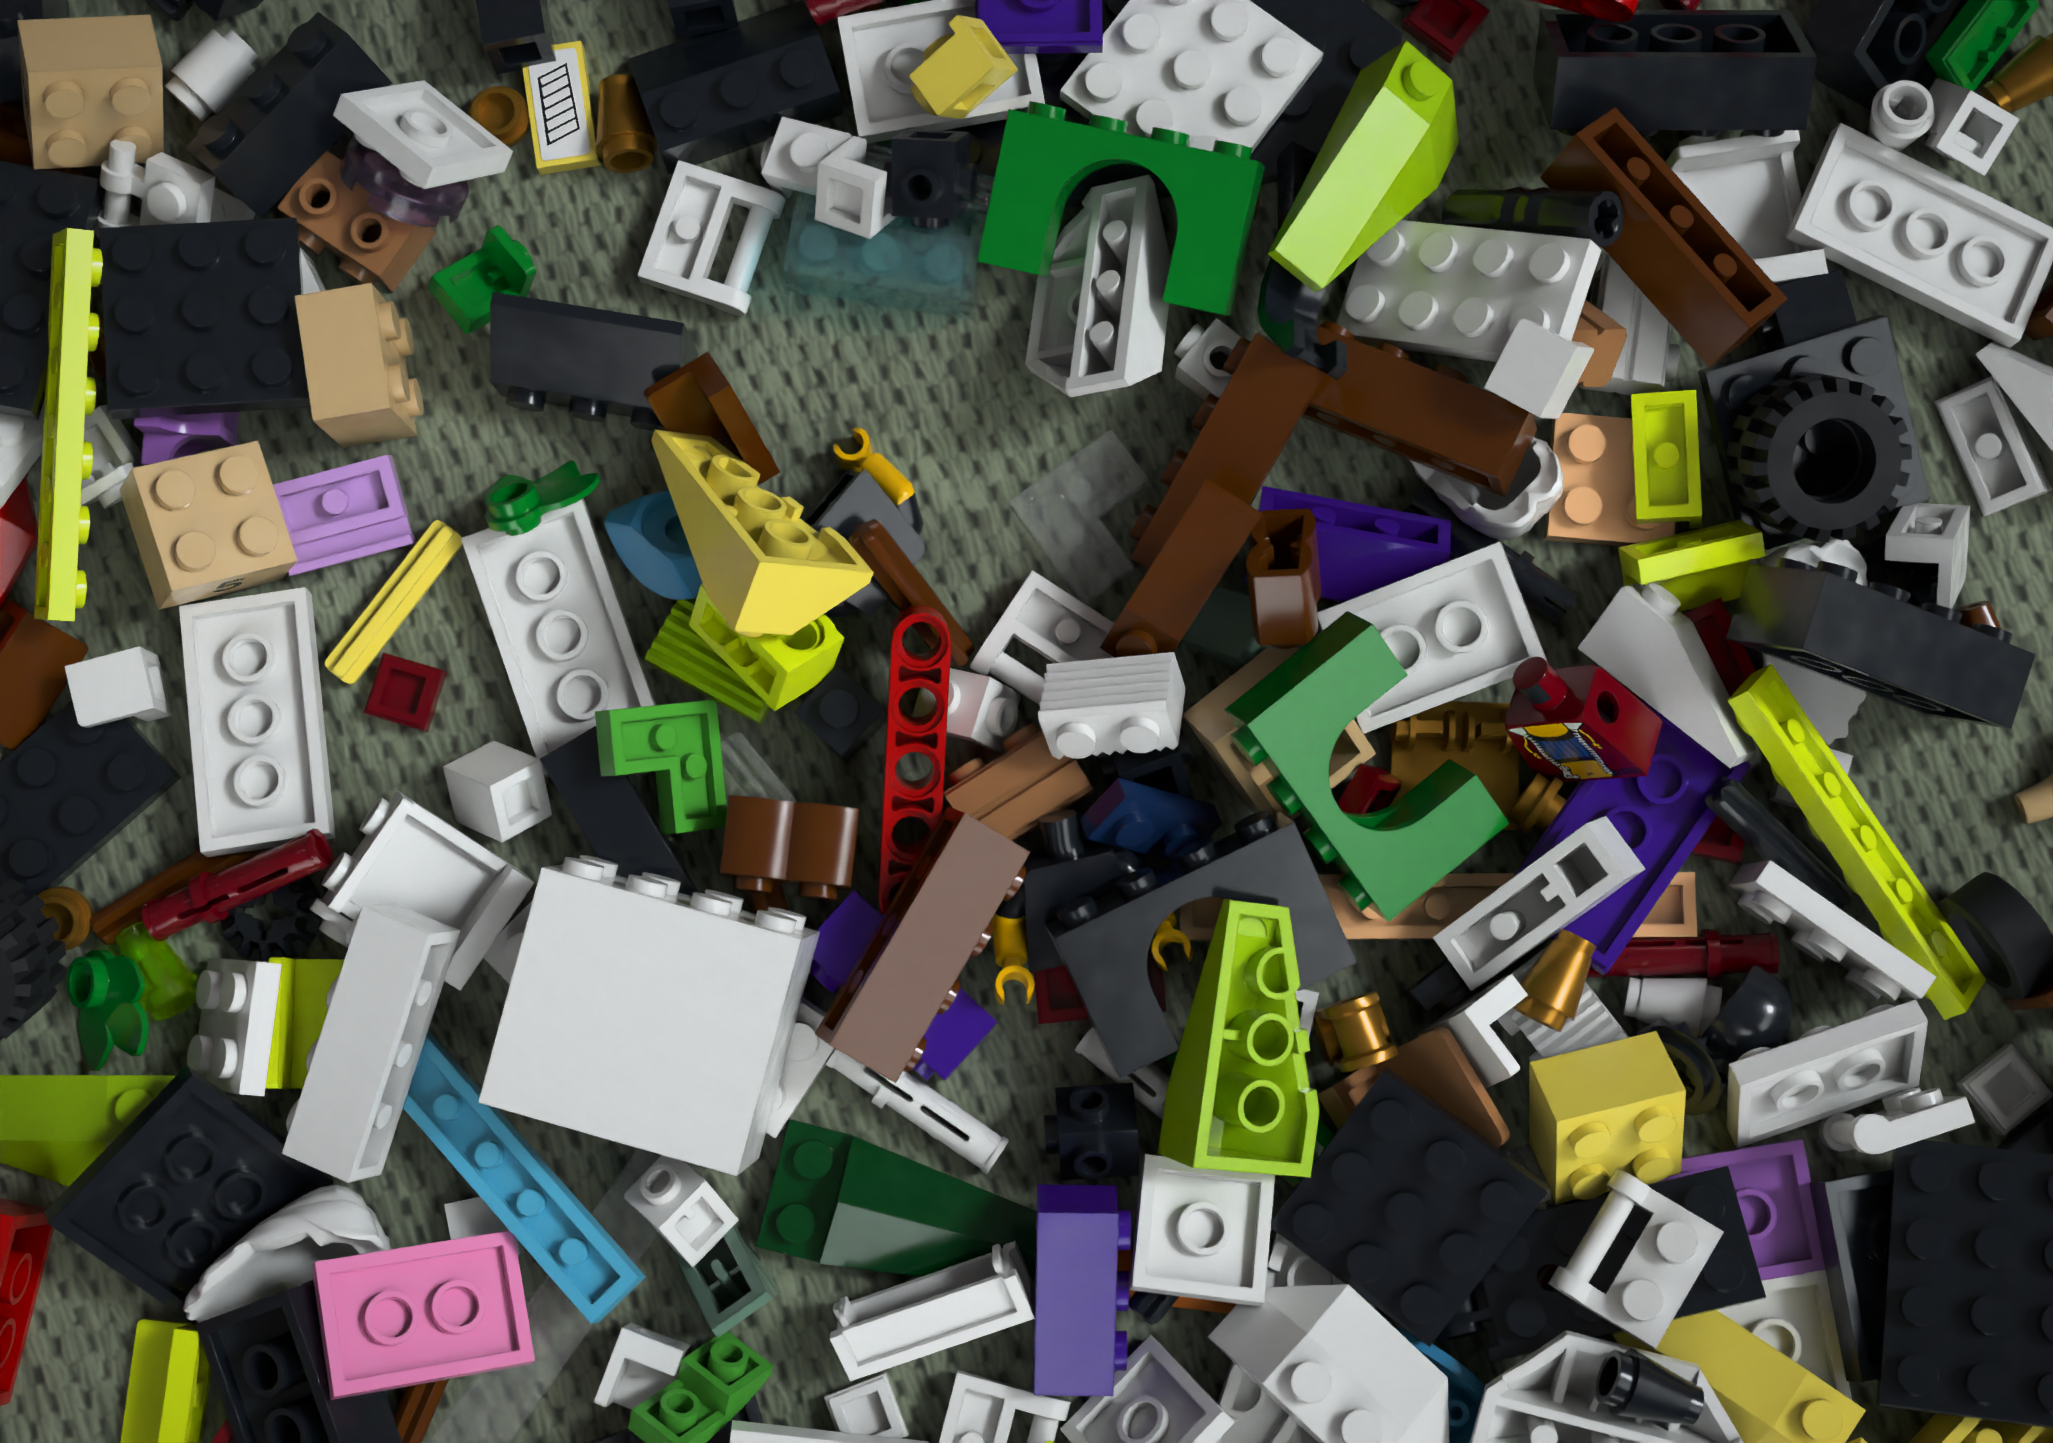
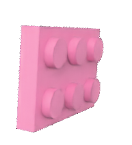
(422, 1314)

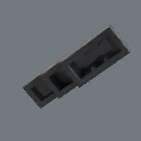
(612, 813)

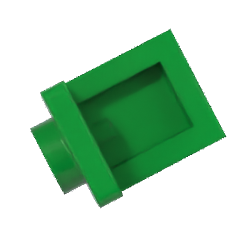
(468, 284)

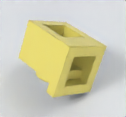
(960, 69)

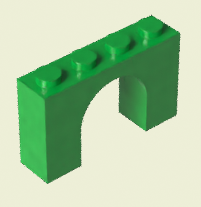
(1049, 157)
(1292, 728)

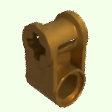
(1354, 1033)

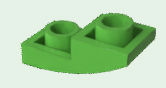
(705, 1396)

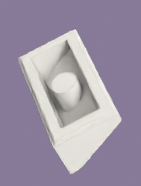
(1993, 446)

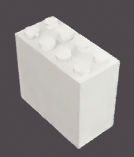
(650, 1014)

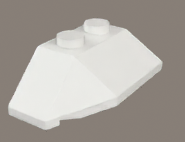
(1102, 307)
(1337, 1366)
(1555, 1401)

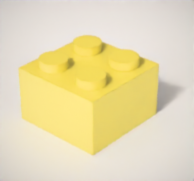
(1604, 1113)

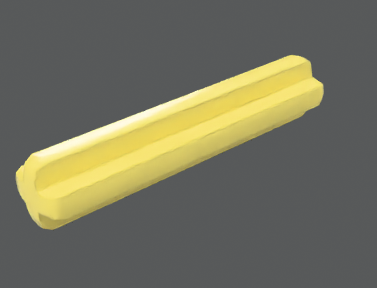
(394, 602)

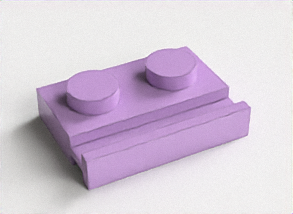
(344, 514)

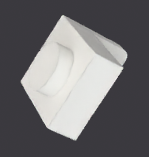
(793, 155)
(112, 458)
(977, 709)

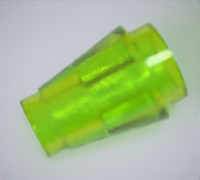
(167, 977)

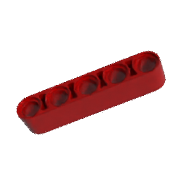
(912, 734)

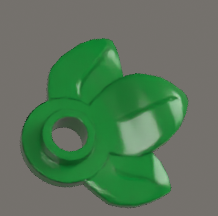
(519, 503)
(110, 1011)

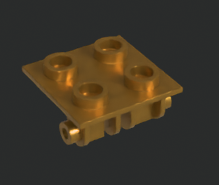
(1468, 735)

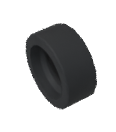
(2001, 934)

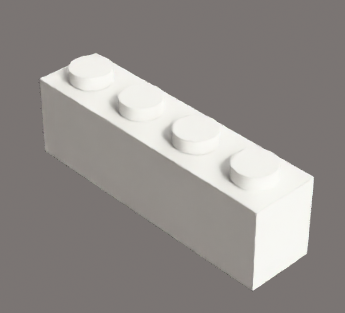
(369, 1041)

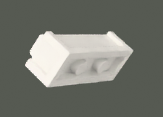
(933, 1312)

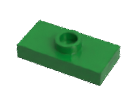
(1978, 39)

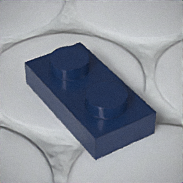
(1148, 819)

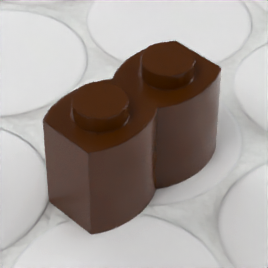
(1284, 578)
(789, 845)

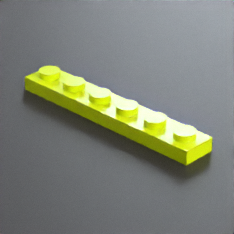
(67, 401)
(1855, 838)

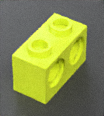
(772, 664)

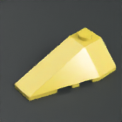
(750, 545)
(1756, 1384)

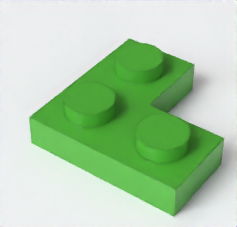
(682, 749)

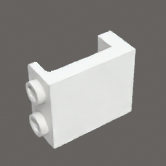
(1753, 194)
(432, 870)

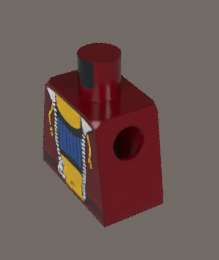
(1579, 723)

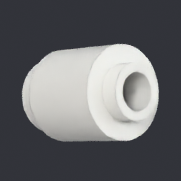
(212, 73)

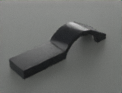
(1285, 304)

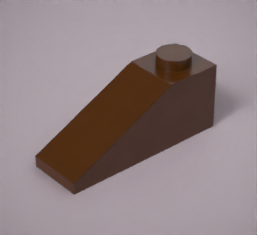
(1182, 574)

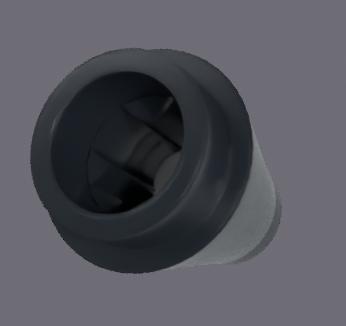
(1646, 1390)

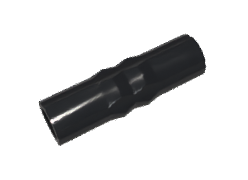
(1539, 211)

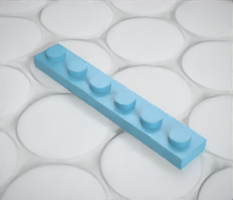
(518, 1185)

